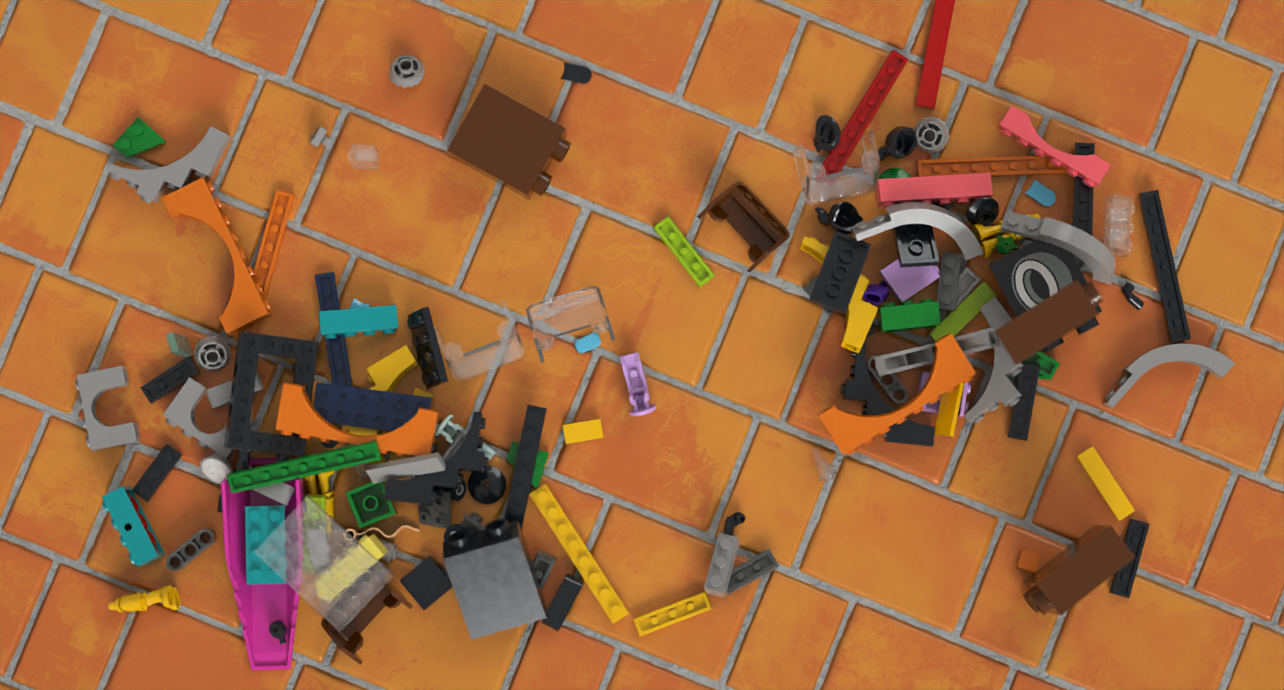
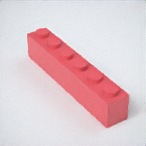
(933, 189)

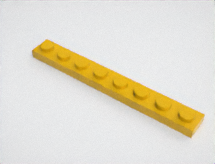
(579, 553)

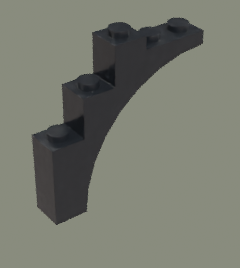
(862, 389)
(467, 458)

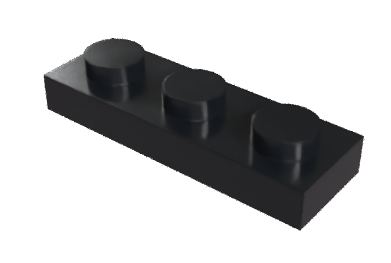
(170, 380)
(157, 472)

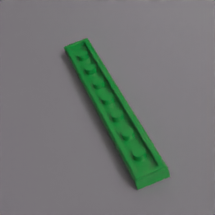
(304, 466)

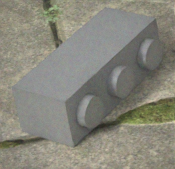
(722, 565)

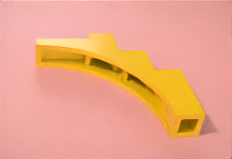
(859, 313)
(386, 376)

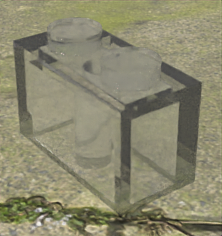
(364, 156)

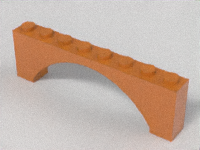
(246, 301)
(948, 370)
(299, 416)

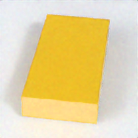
(583, 431)

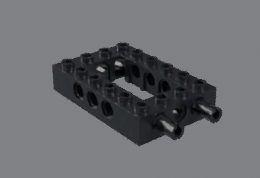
(242, 391)

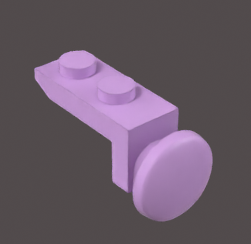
(636, 385)

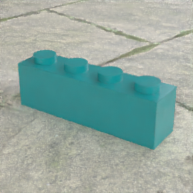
(358, 320)

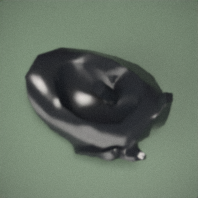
(827, 134)

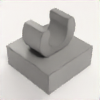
(319, 137)

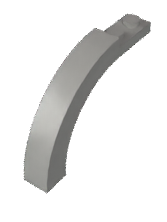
(922, 214)
(1065, 236)
(1195, 354)

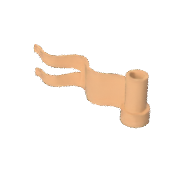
(357, 535)

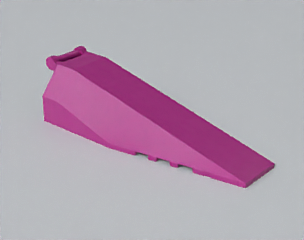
(259, 603)

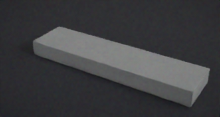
(405, 467)

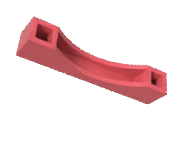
(1088, 167)

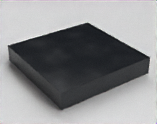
(426, 583)

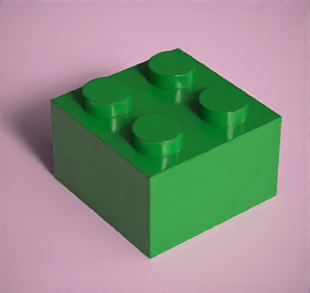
(369, 504)

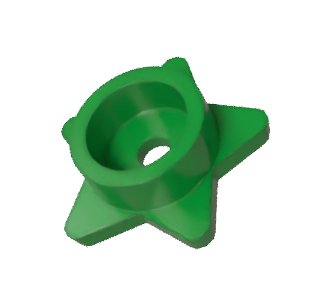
(1005, 245)

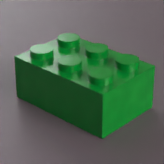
(908, 316)

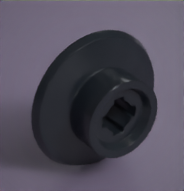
(979, 208)

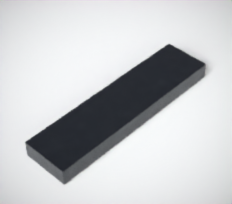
(1023, 409)
(1134, 540)

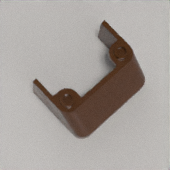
(750, 220)
(350, 639)

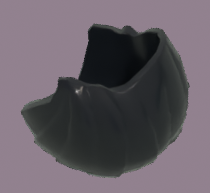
(898, 143)
(840, 217)

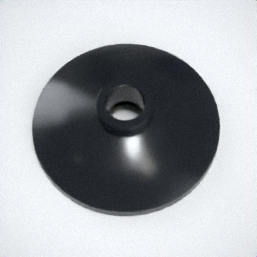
(491, 494)

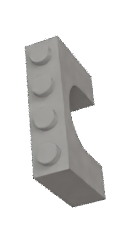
(91, 387)
(182, 414)

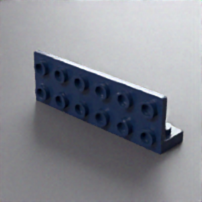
(367, 407)

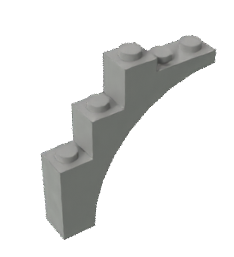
(152, 182)
(925, 354)
(1000, 385)

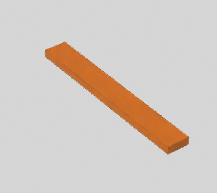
(995, 165)
(271, 244)

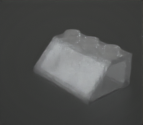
(1118, 225)

